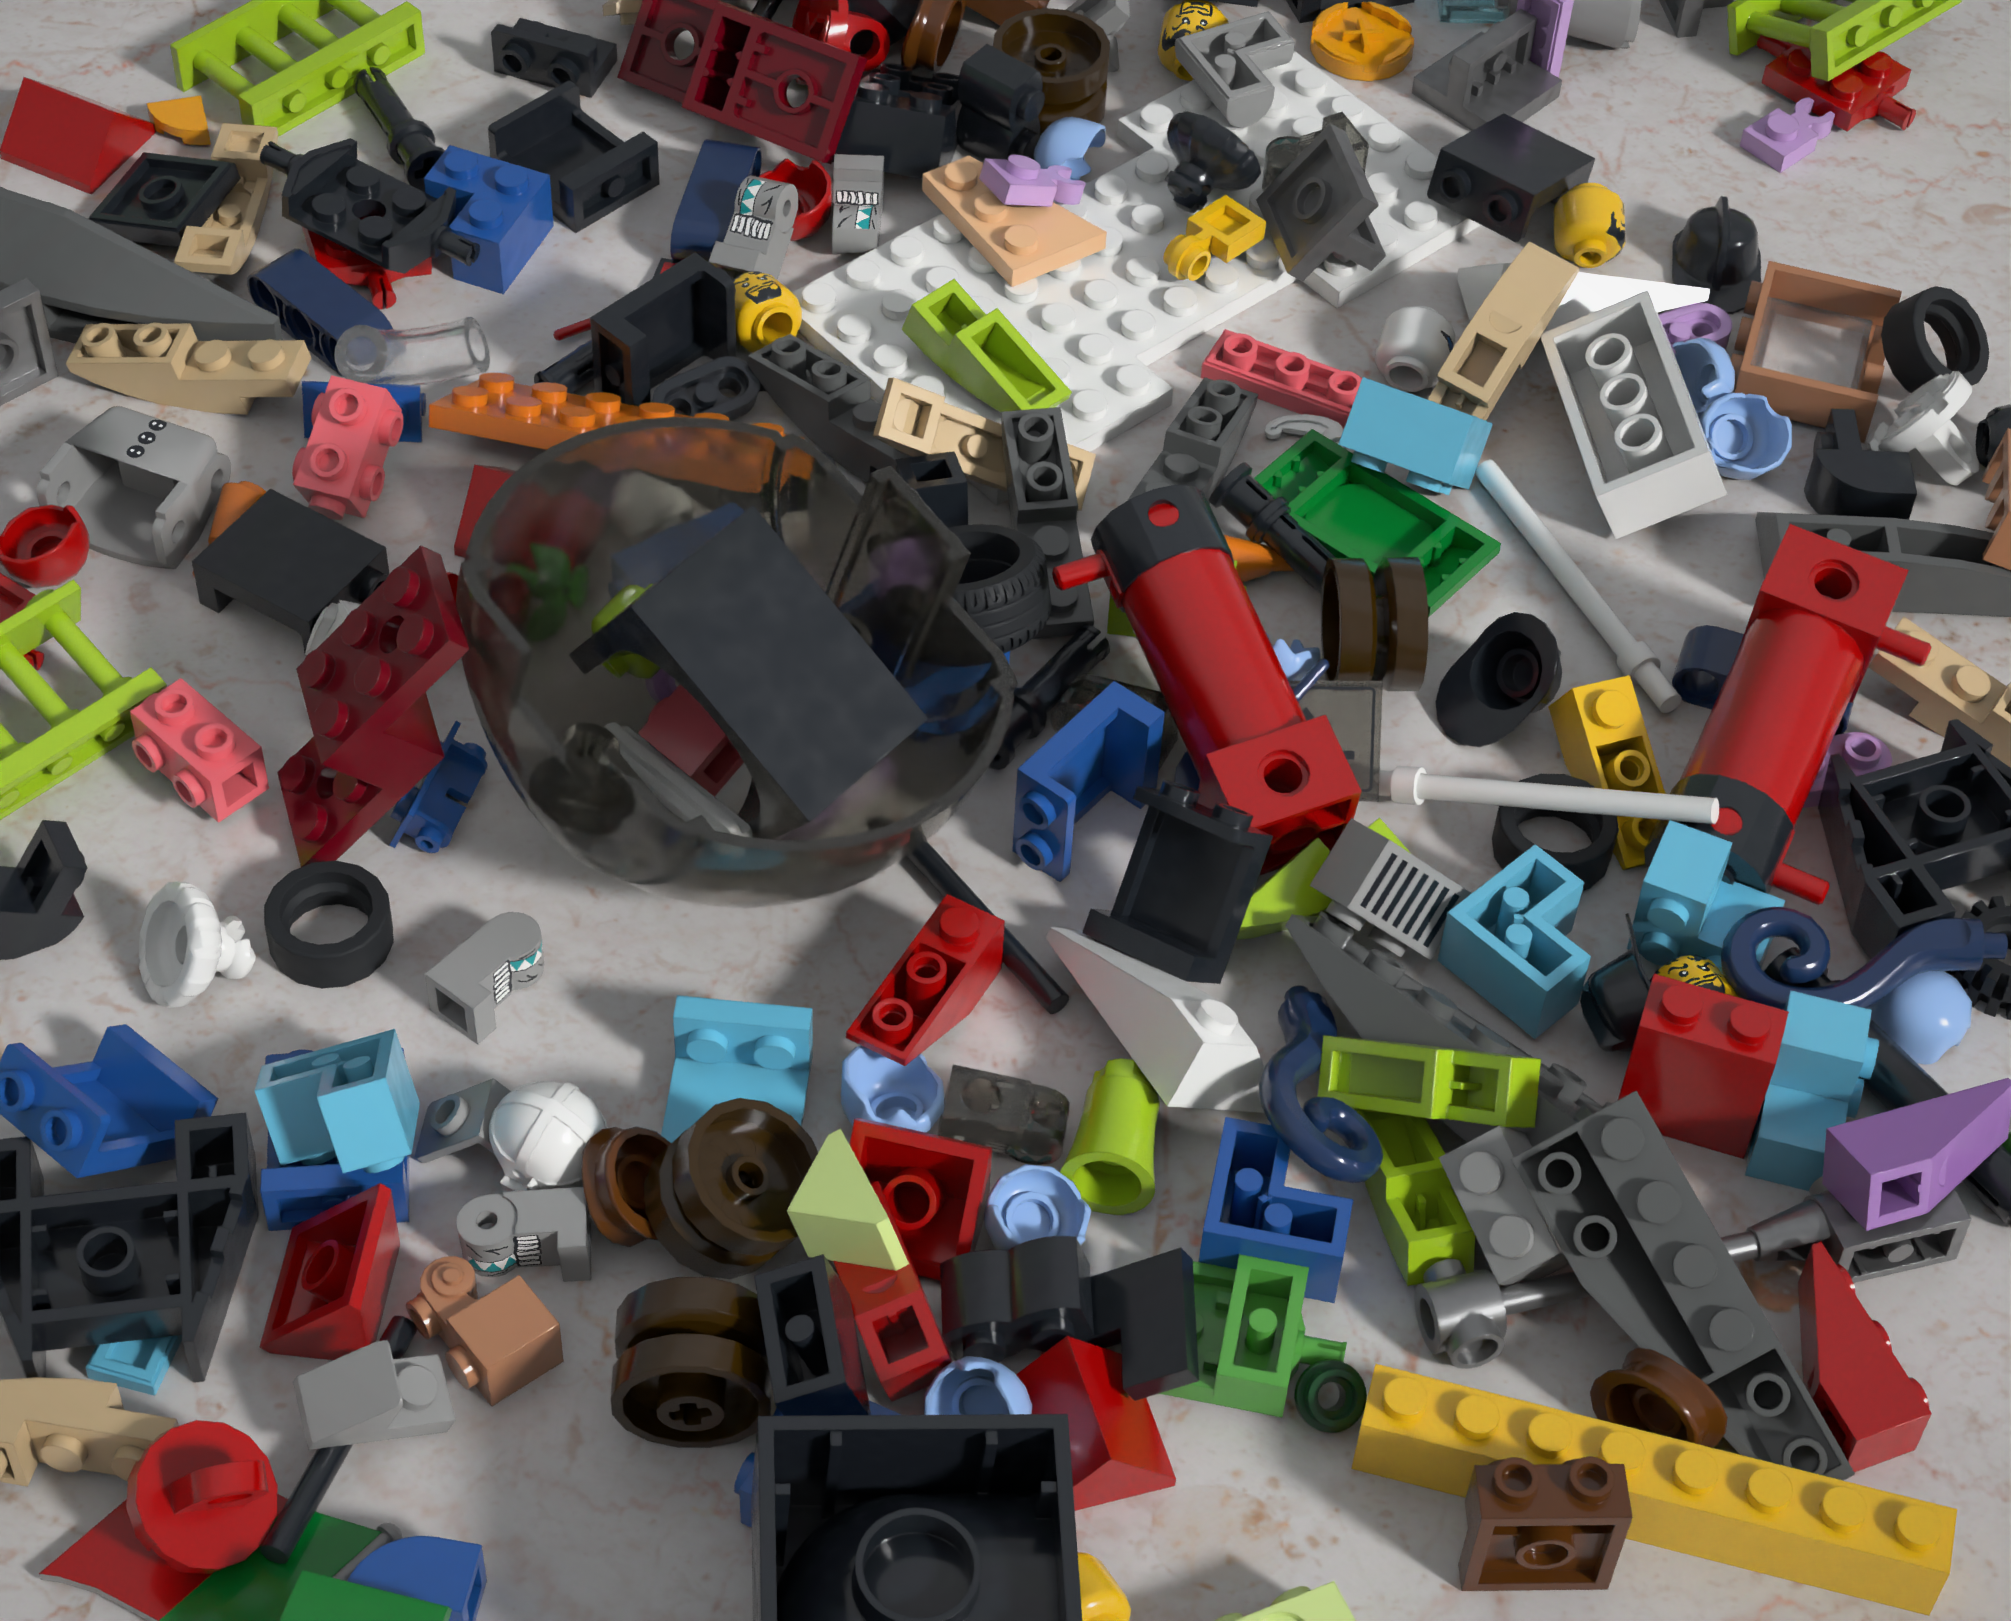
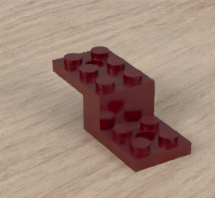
(744, 72)
(371, 708)

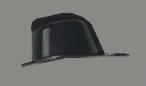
(1718, 254)
(1499, 680)
(1616, 999)

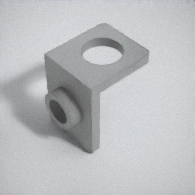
(459, 1121)

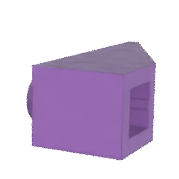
(1914, 1155)

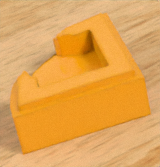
(181, 118)

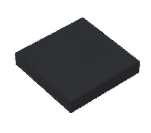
(165, 196)

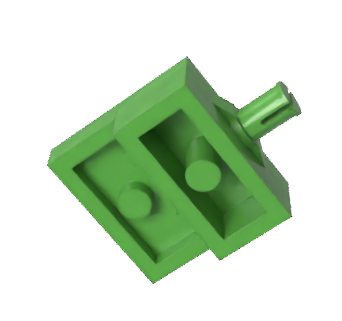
(1251, 1335)

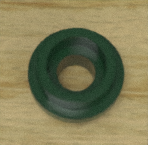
(1350, 1402)

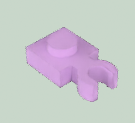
(1786, 138)
(1025, 183)

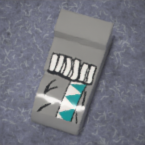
(857, 203)
(758, 228)
(484, 972)
(527, 1231)

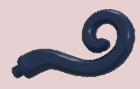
(1930, 946)
(1304, 1021)

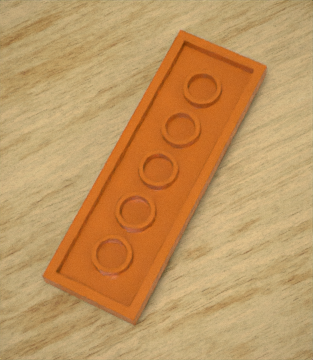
(541, 412)

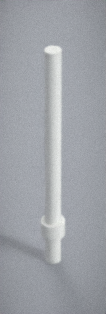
(1633, 656)
(1414, 785)

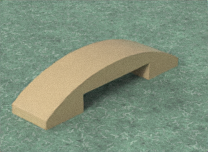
(232, 229)
(924, 424)

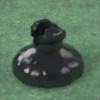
(1207, 159)

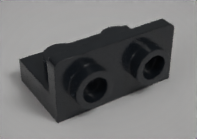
(552, 55)

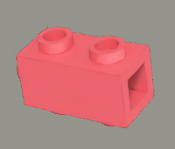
(347, 448)
(198, 750)

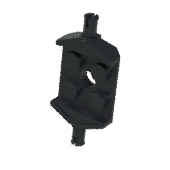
(334, 189)

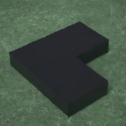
(1154, 1319)

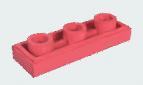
(1282, 377)

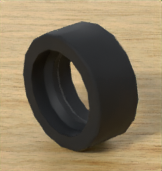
(1956, 327)
(1588, 863)
(326, 885)

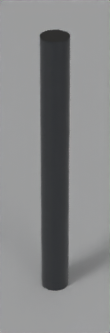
(1015, 955)
(322, 1469)

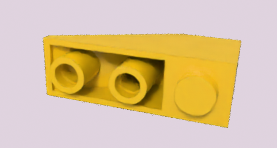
(1610, 749)

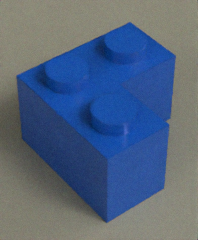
(498, 208)
(1264, 1219)

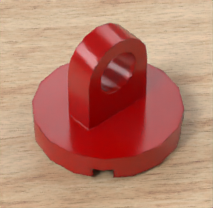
(836, 26)
(202, 1497)

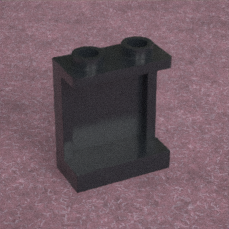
(586, 163)
(1506, 174)
(663, 329)
(288, 564)
(1184, 885)

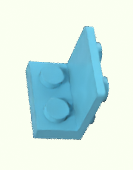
(735, 1053)

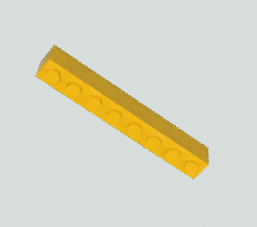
(1678, 1490)

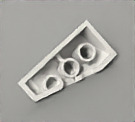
(1585, 294)
(1170, 1028)

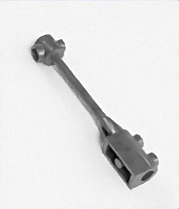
(1469, 1310)

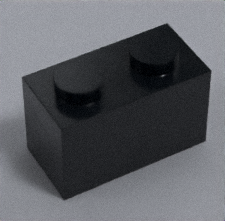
(811, 1341)

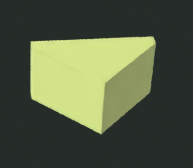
(841, 1213)

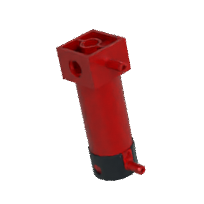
(1219, 670)
(1784, 699)

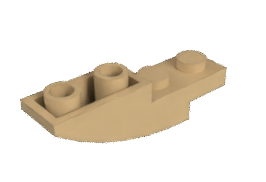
(1503, 331)
(177, 370)
(1949, 690)
(70, 1428)

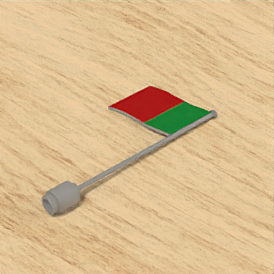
(121, 1569)

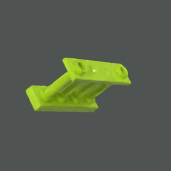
(1841, 36)
(300, 87)
(74, 735)

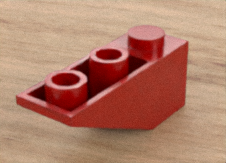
(932, 982)
(895, 1321)
(1852, 1369)

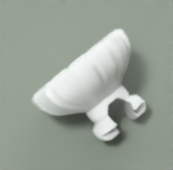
(187, 944)

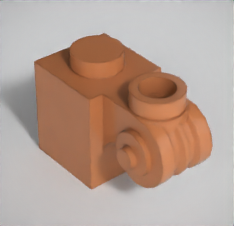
(491, 1340)

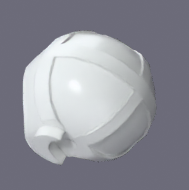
(542, 1135)

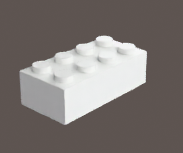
(1632, 415)

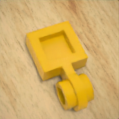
(1219, 229)

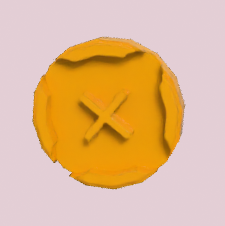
(1362, 41)

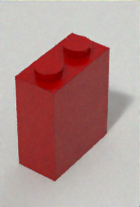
(1703, 1063)

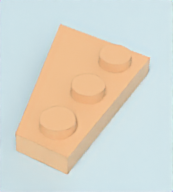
(1013, 238)

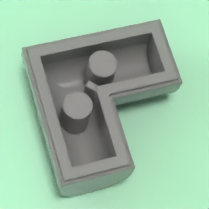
(1230, 62)

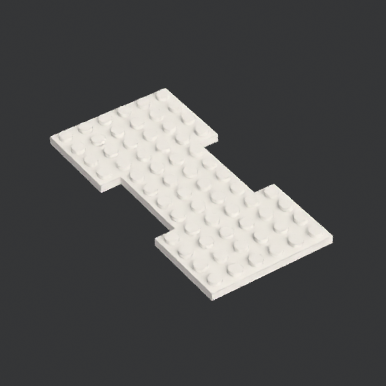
(1121, 306)

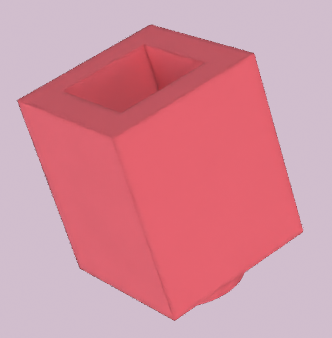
(692, 740)

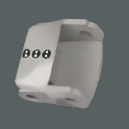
(137, 485)

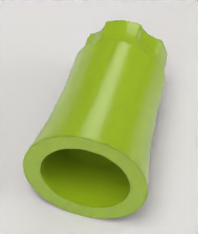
(1116, 1141)

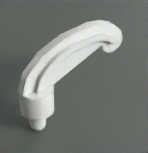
(1302, 425)

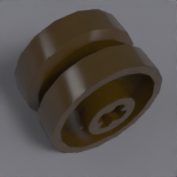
(1068, 54)
(1375, 622)
(727, 1187)
(690, 1363)

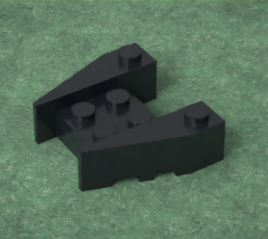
(1915, 832)
(128, 1256)

